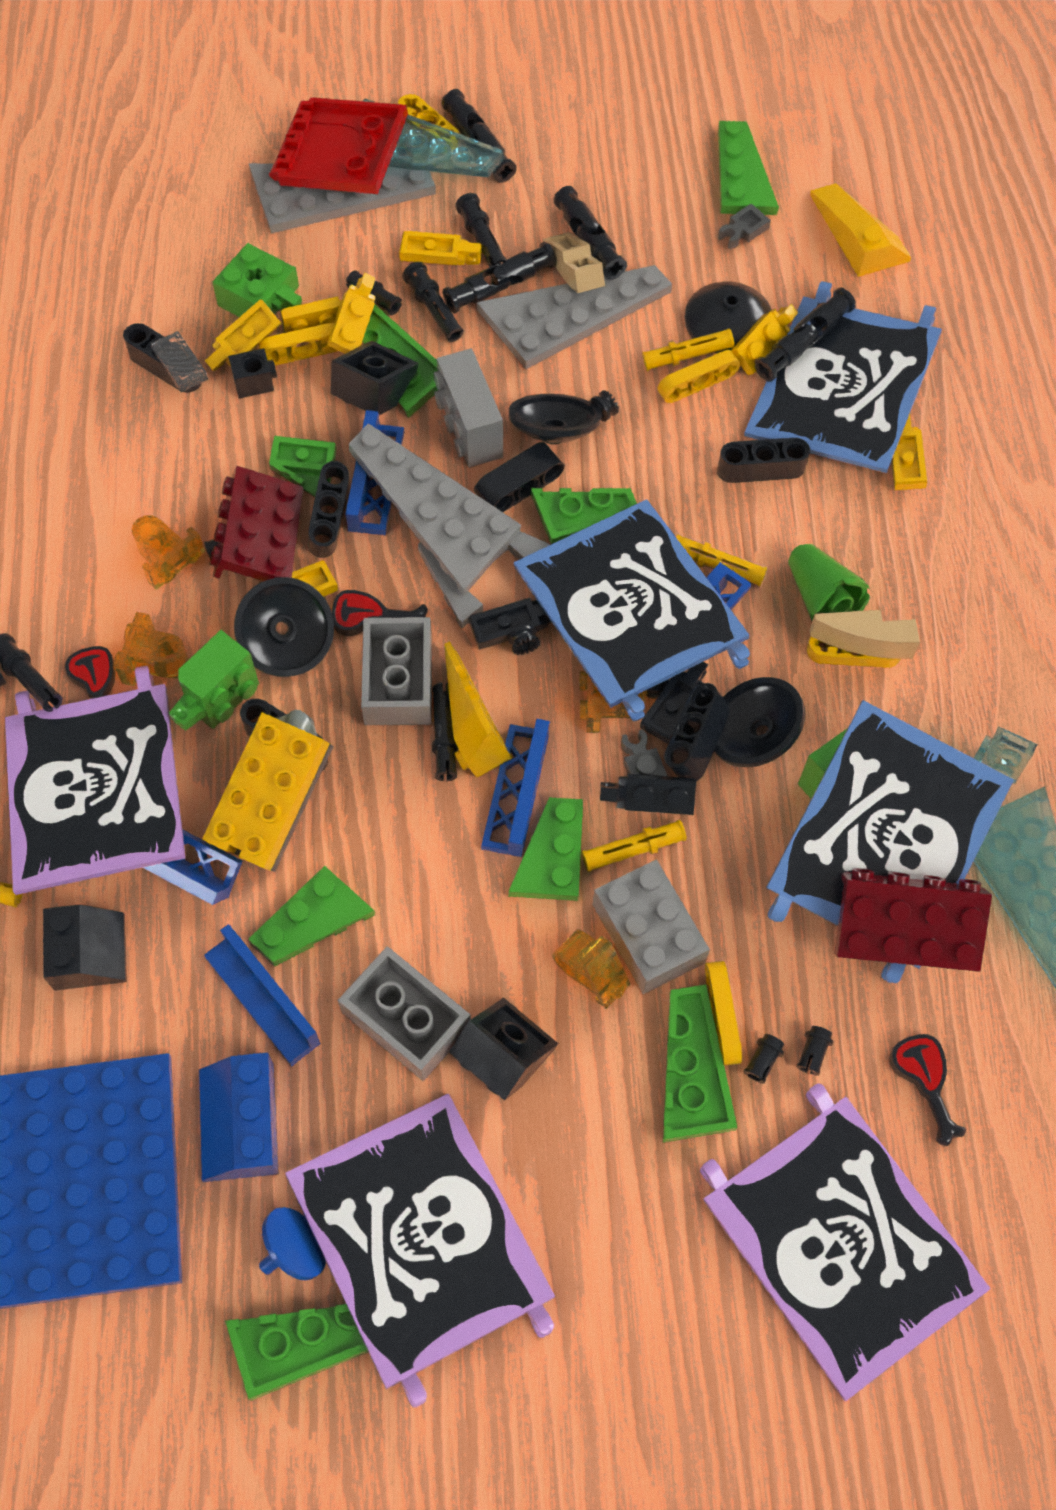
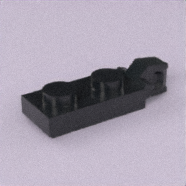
(495, 624)
(668, 707)
(651, 793)

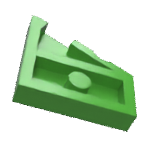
(301, 460)

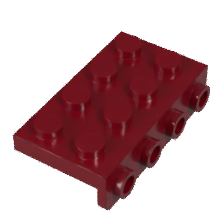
(257, 526)
(913, 920)

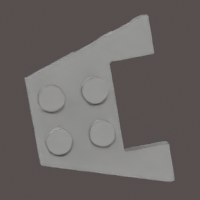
(469, 605)

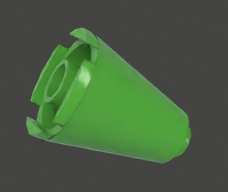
(826, 583)

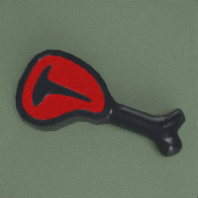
(353, 606)
(92, 670)
(923, 1063)

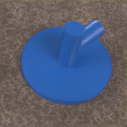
(291, 1245)

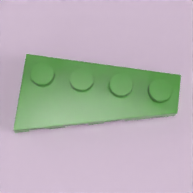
(742, 171)
(390, 335)
(696, 1079)
(292, 1346)

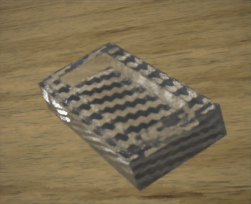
(179, 361)

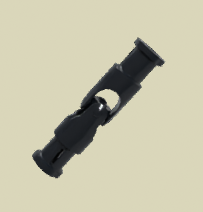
(473, 126)
(589, 230)
(513, 271)
(792, 346)

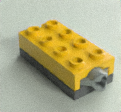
(269, 789)

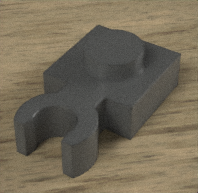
(744, 224)
(642, 760)

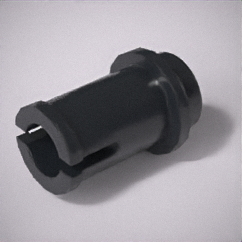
(815, 1048)
(764, 1058)

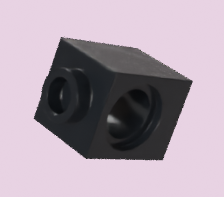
(252, 373)

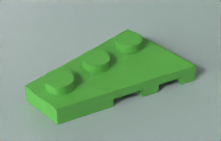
(553, 855)
(312, 914)

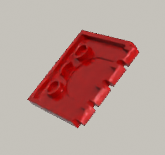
(339, 145)

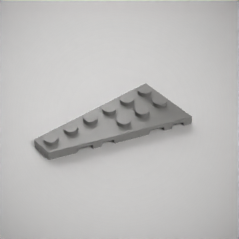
(298, 206)
(557, 316)
(444, 515)

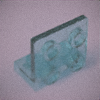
(1006, 753)

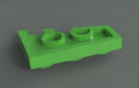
(571, 512)

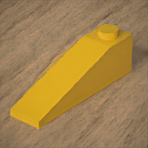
(862, 236)
(473, 728)

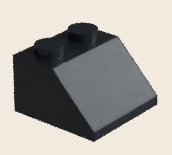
(371, 377)
(83, 947)
(502, 1048)

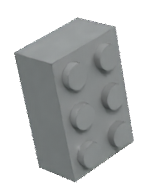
(469, 408)
(397, 671)
(650, 926)
(404, 1013)

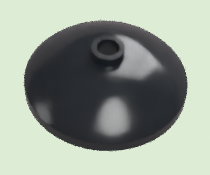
(724, 307)
(554, 417)
(307, 622)
(758, 708)

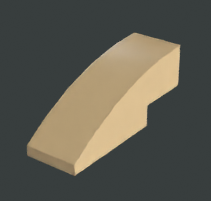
(575, 262)
(867, 634)

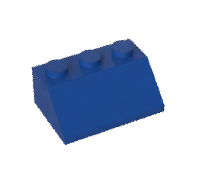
(238, 1118)

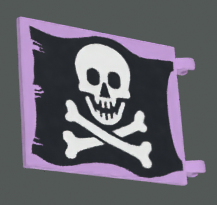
(92, 787)
(420, 1242)
(844, 1244)

